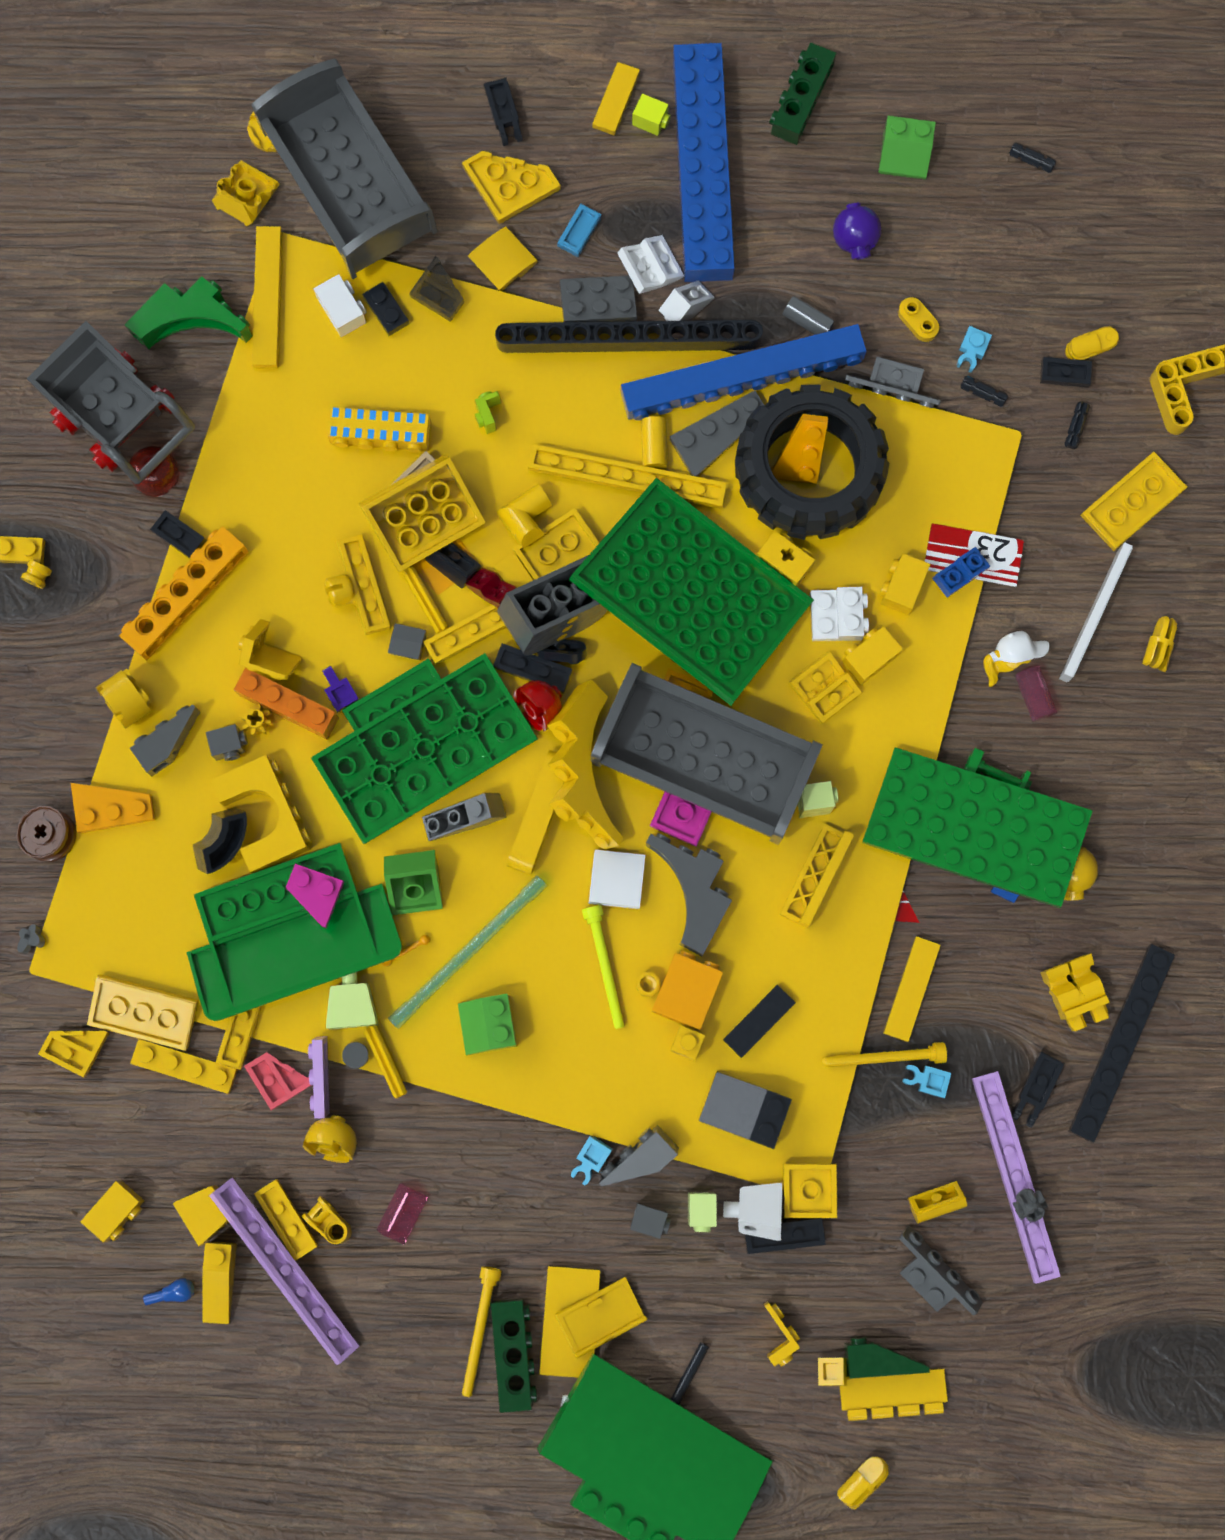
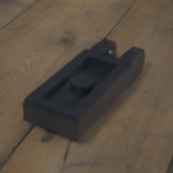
(502, 108)
(1038, 1086)

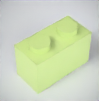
(817, 799)
(702, 1211)

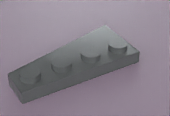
(709, 437)

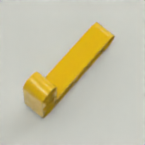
(1177, 378)

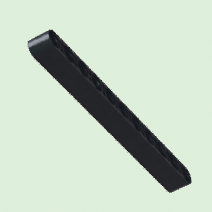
(618, 343)

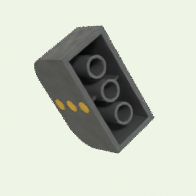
(548, 610)

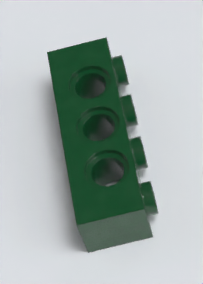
(813, 59)
(509, 1398)

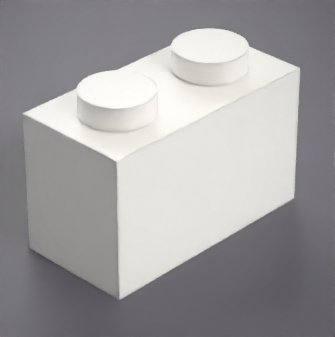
(340, 305)

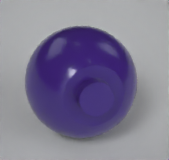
(857, 230)

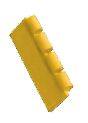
(898, 1390)

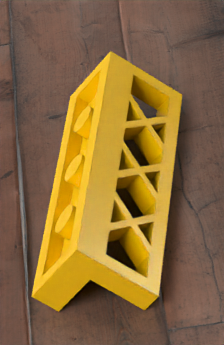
(825, 880)

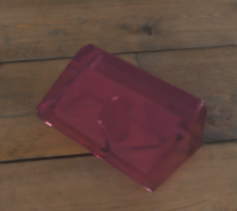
(402, 1213)

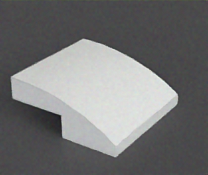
(650, 264)
(617, 879)

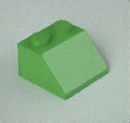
(906, 147)
(412, 882)
(487, 1024)

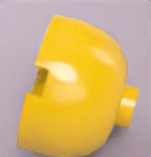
(331, 1138)

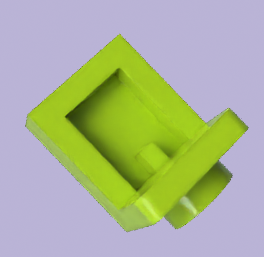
(484, 416)

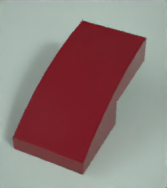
(489, 586)

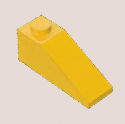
(218, 1281)

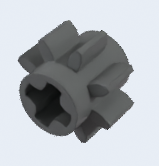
(1030, 1205)

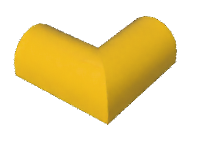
(520, 512)

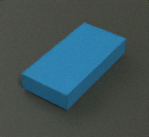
(579, 230)

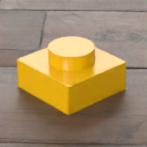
(832, 1371)

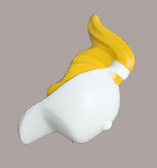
(1012, 652)

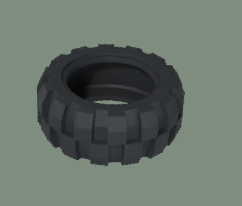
(799, 514)

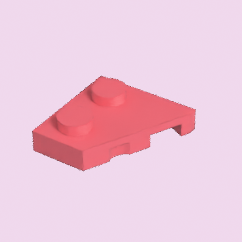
(276, 1080)

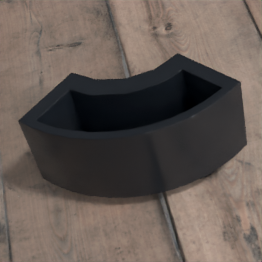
(221, 841)

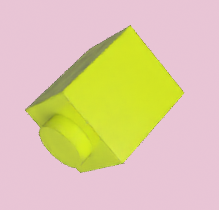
(650, 115)

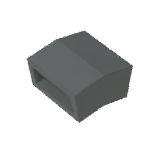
(407, 641)

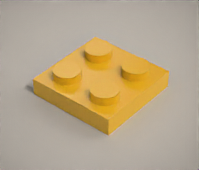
(810, 1190)

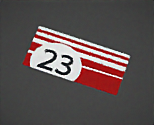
(1000, 552)

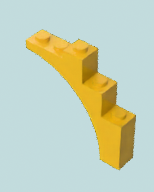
(573, 765)

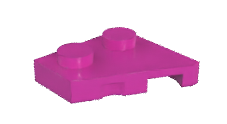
(315, 892)

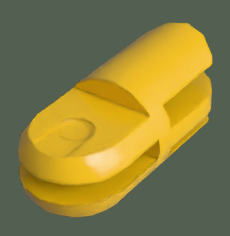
(1092, 343)
(1161, 644)
(863, 1482)

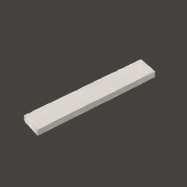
(1096, 612)

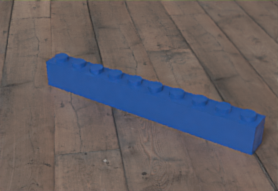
(743, 372)

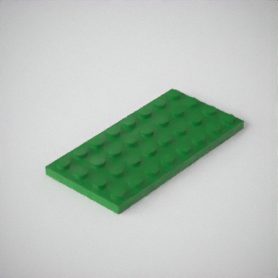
(977, 827)

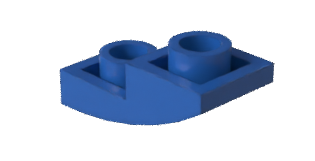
(961, 572)

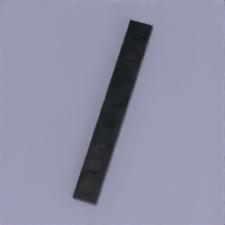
(1121, 1043)

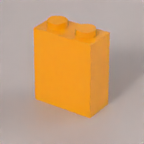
(687, 990)

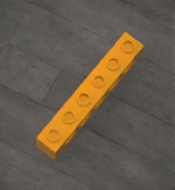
(181, 607)

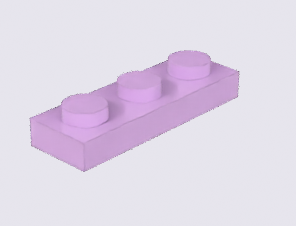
(319, 1077)

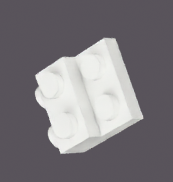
(839, 614)

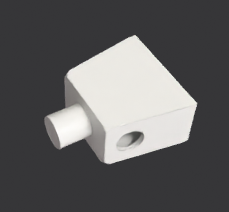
(758, 1210)

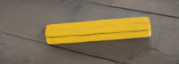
(425, 599)
(385, 1061)

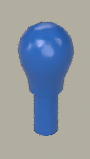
(177, 1291)

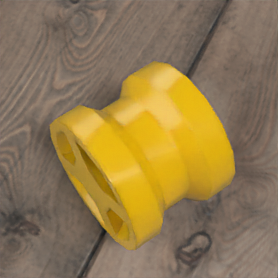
(36, 574)

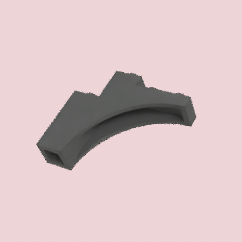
(703, 905)

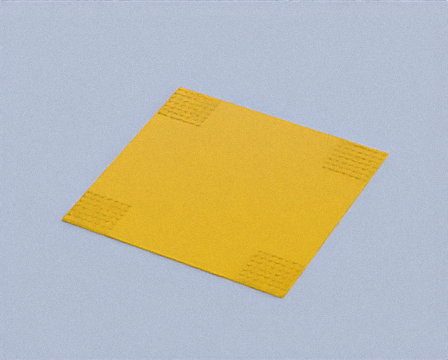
(290, 495)

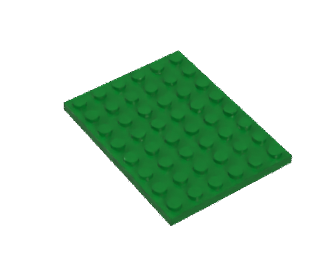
(692, 590)

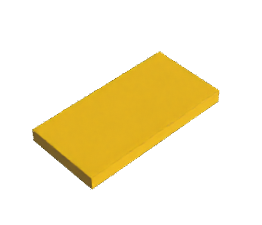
(1133, 501)
(142, 1012)
(563, 1289)

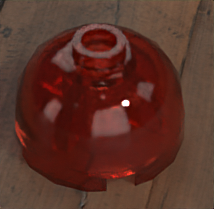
(161, 478)

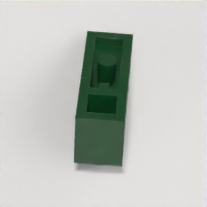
(873, 1360)

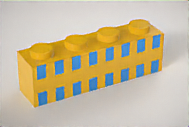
(379, 429)

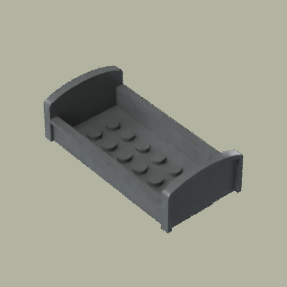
(342, 165)
(705, 753)

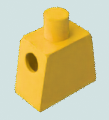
(201, 1215)

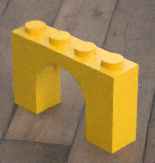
(261, 778)

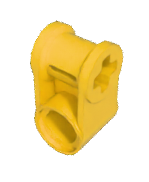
(326, 1221)

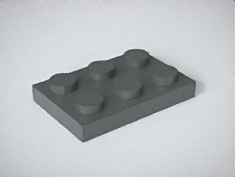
(598, 299)

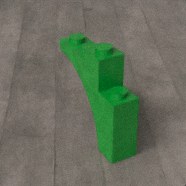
(172, 312)

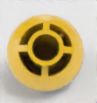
(1083, 875)

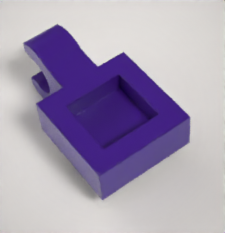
(339, 692)

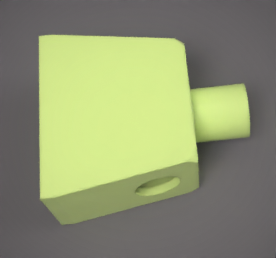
(350, 1005)

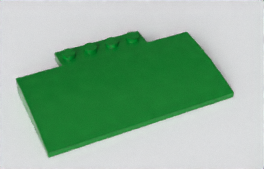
(420, 742)
(649, 1461)

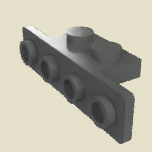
(895, 378)
(933, 1277)

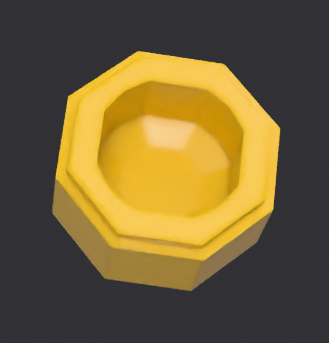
(648, 984)

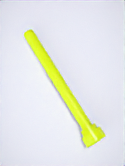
(594, 917)

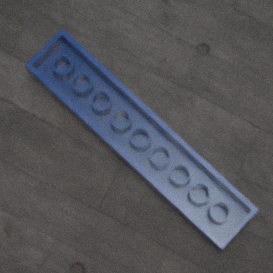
(703, 162)

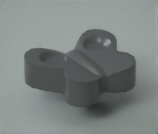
(29, 938)

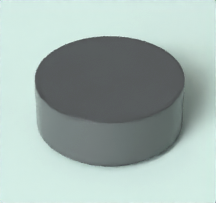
(355, 1055)

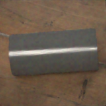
(807, 317)

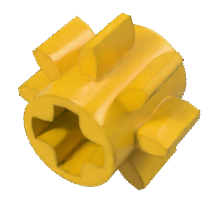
(253, 714)

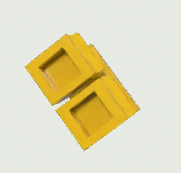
(1081, 995)

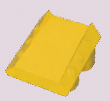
(244, 192)

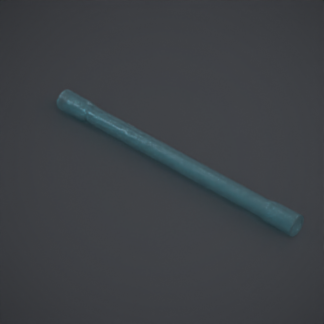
(409, 1007)

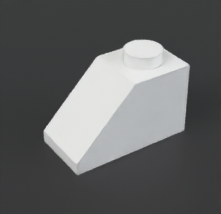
(686, 302)

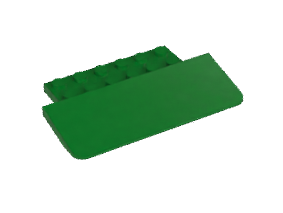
(273, 947)

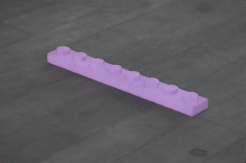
(1014, 1174)
(284, 1271)

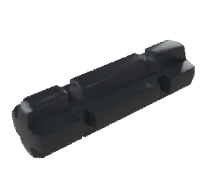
(1032, 157)
(984, 391)
(1077, 425)

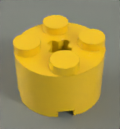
(124, 699)

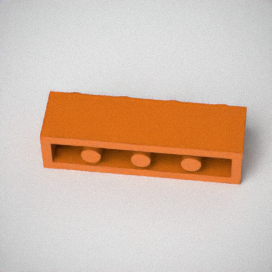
(286, 703)

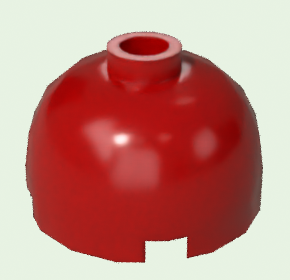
(540, 703)

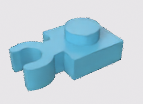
(973, 346)
(931, 1081)
(592, 1157)

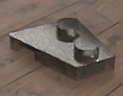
(437, 291)

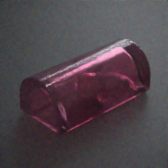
(1036, 693)

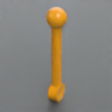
(424, 940)

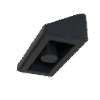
(454, 564)

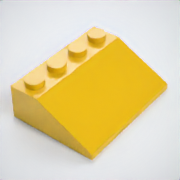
(422, 512)

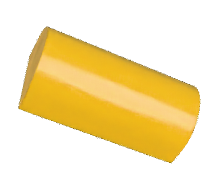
(654, 442)
(937, 1202)

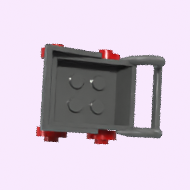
(99, 392)

